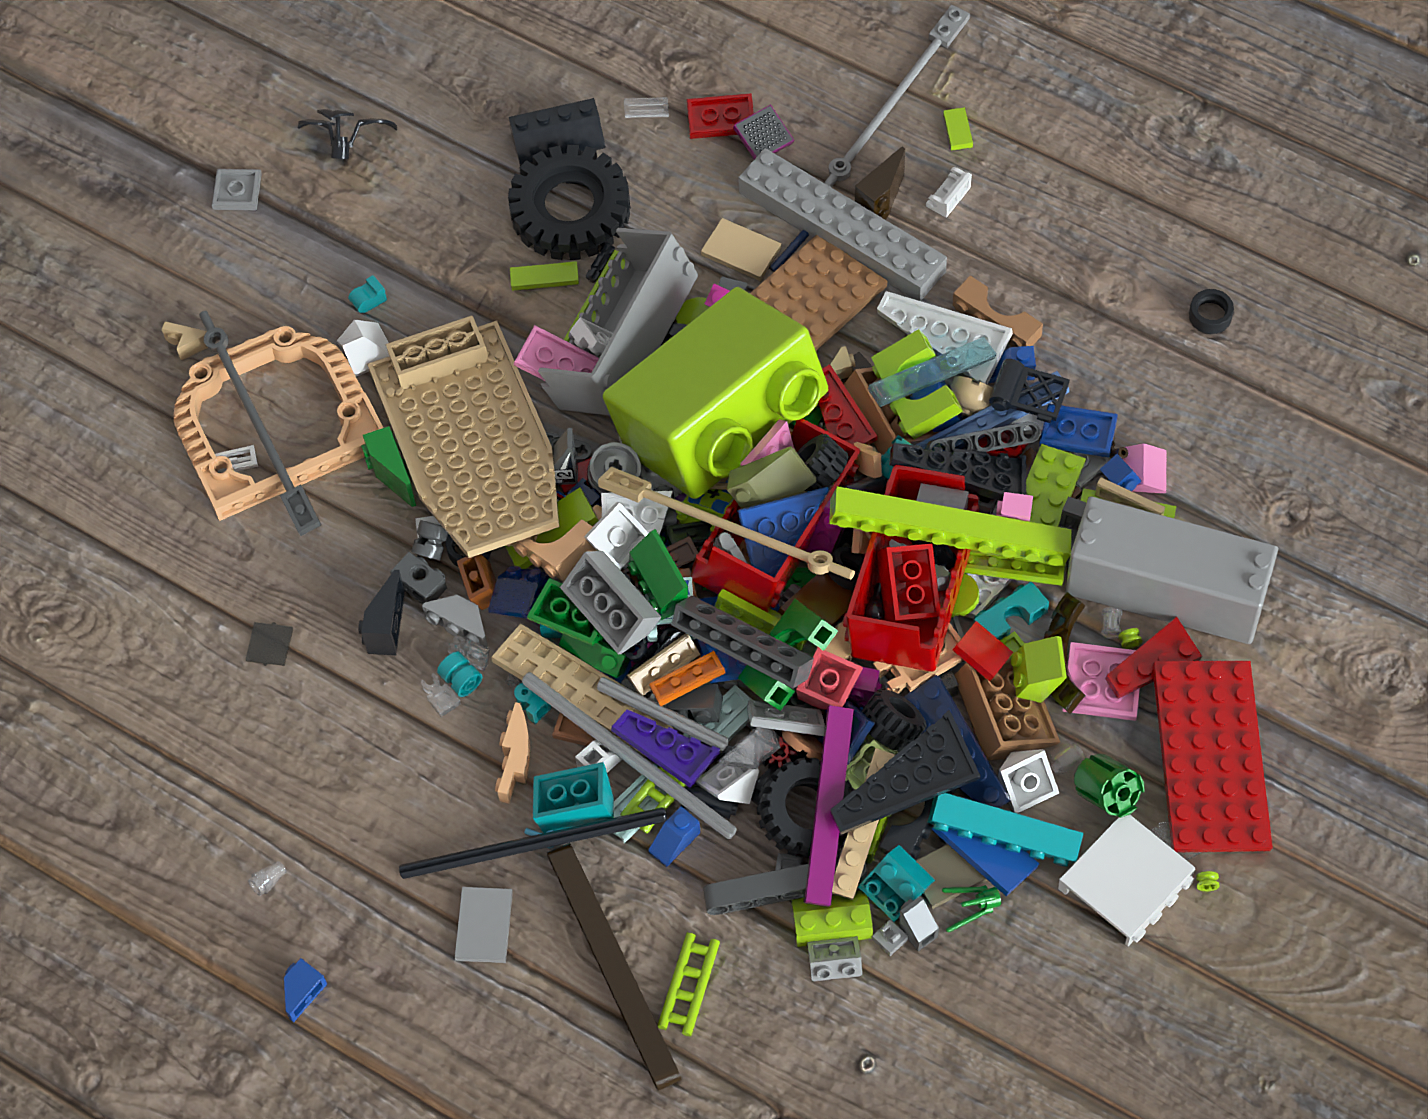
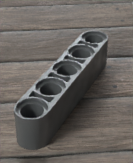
(993, 438)
(756, 890)

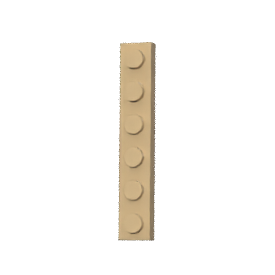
(857, 843)

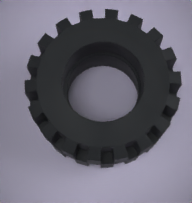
(824, 460)
(894, 718)

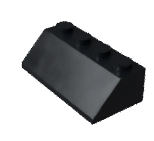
(557, 126)

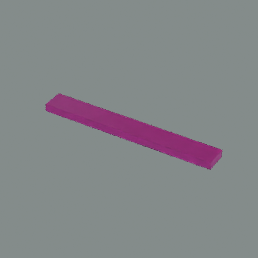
(829, 793)

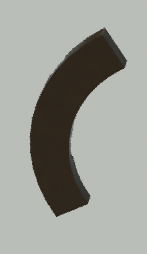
(1062, 622)

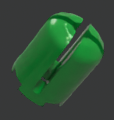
(1108, 784)

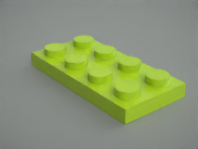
(1051, 482)

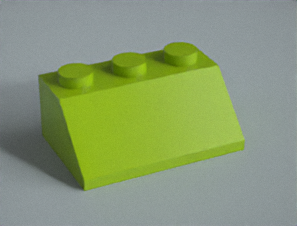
(840, 920)

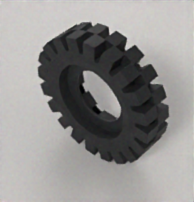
(546, 232)

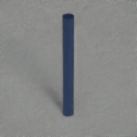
(787, 253)

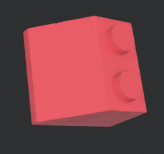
(829, 680)

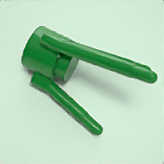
(986, 898)

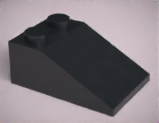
(383, 618)

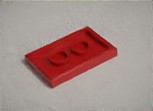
(717, 114)

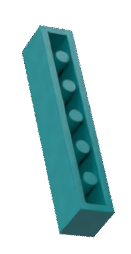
(1005, 828)

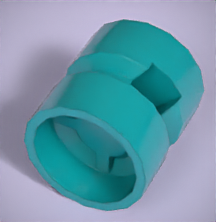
(456, 670)

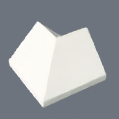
(363, 344)
(1027, 779)
(729, 782)

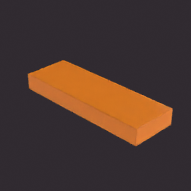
(687, 678)

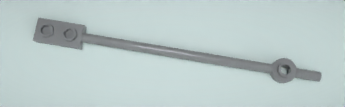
(942, 34)

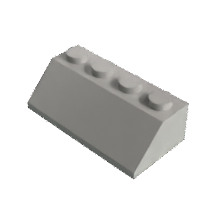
(610, 601)

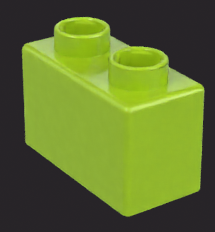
(716, 391)

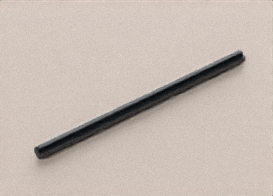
(532, 843)

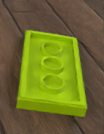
(570, 511)

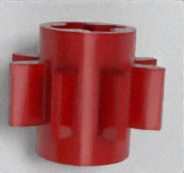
(789, 753)

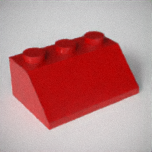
(908, 583)

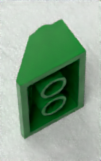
(657, 574)
(559, 613)

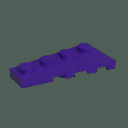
(672, 751)

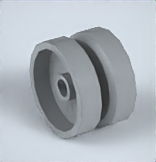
(612, 455)

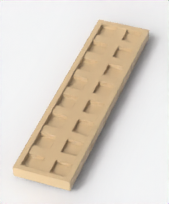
(563, 672)

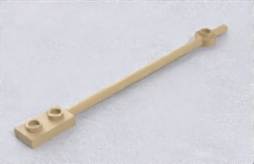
(637, 489)

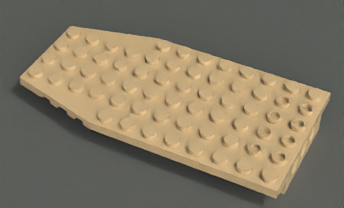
(469, 434)

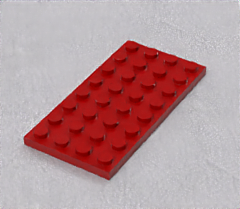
(1211, 756)

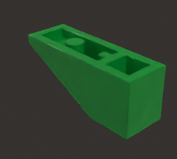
(599, 656)

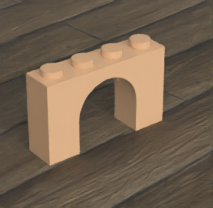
(558, 556)

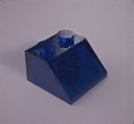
(517, 591)

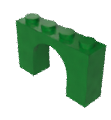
(794, 626)

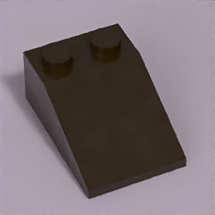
(881, 186)

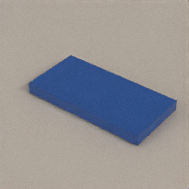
(995, 863)

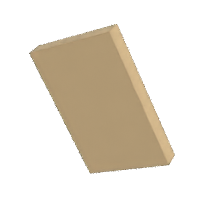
(741, 249)

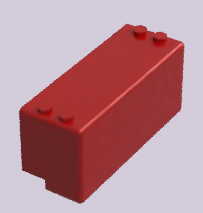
(720, 570)
(913, 642)

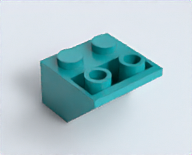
(896, 882)

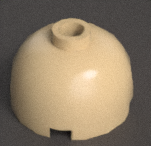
(971, 395)

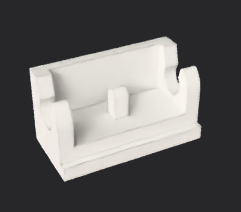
(950, 192)

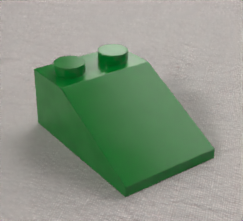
(385, 460)

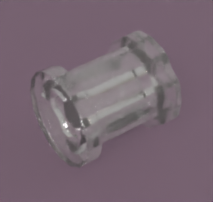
(1111, 622)

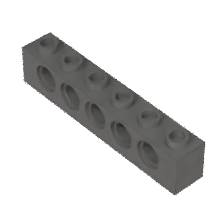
(742, 641)

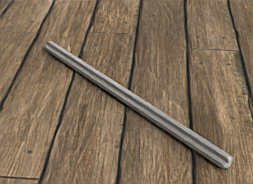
(629, 755)

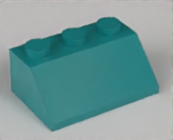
(572, 797)

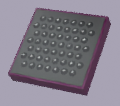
(763, 131)

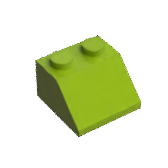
(1038, 668)

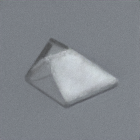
(752, 749)

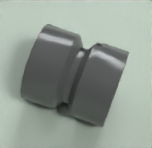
(429, 540)

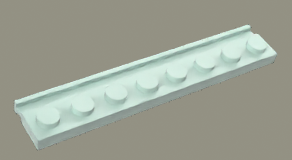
(731, 721)

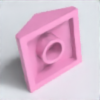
(1149, 466)

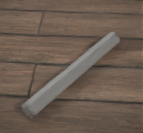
(662, 713)

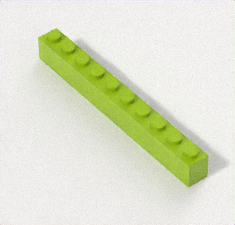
(950, 526)

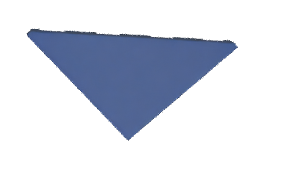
(780, 520)

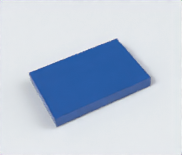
(1080, 431)

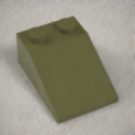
(770, 478)

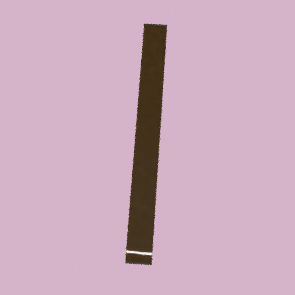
(614, 967)

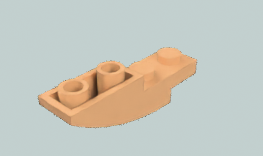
(516, 750)

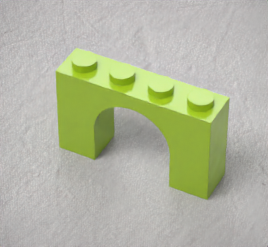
(921, 414)

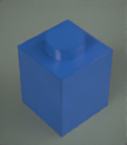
(1120, 473)

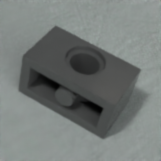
(422, 590)

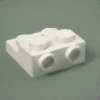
(590, 336)
(616, 535)

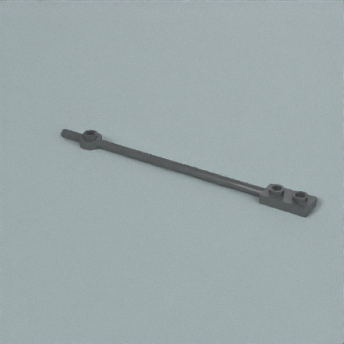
(294, 498)

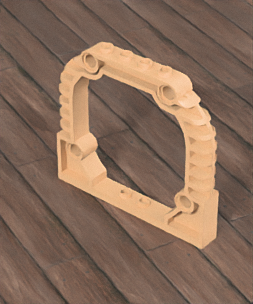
(236, 492)

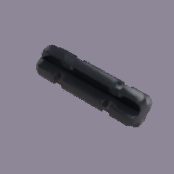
(600, 262)

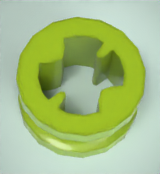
(1130, 638)
(1207, 881)

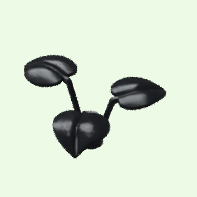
(339, 144)

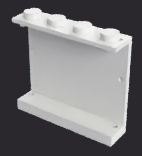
(1128, 877)

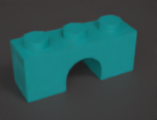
(1024, 602)

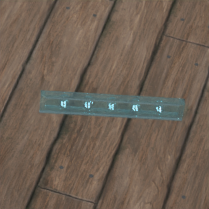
(931, 371)

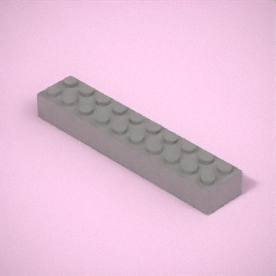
(843, 223)

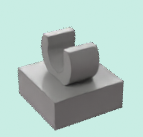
(890, 937)

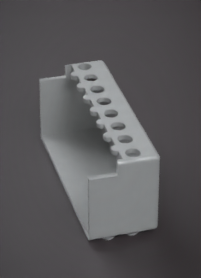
(635, 311)
(1170, 569)

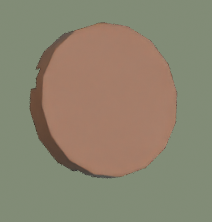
(804, 742)

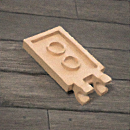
(914, 678)

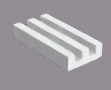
(240, 466)

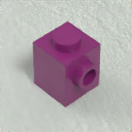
(865, 685)

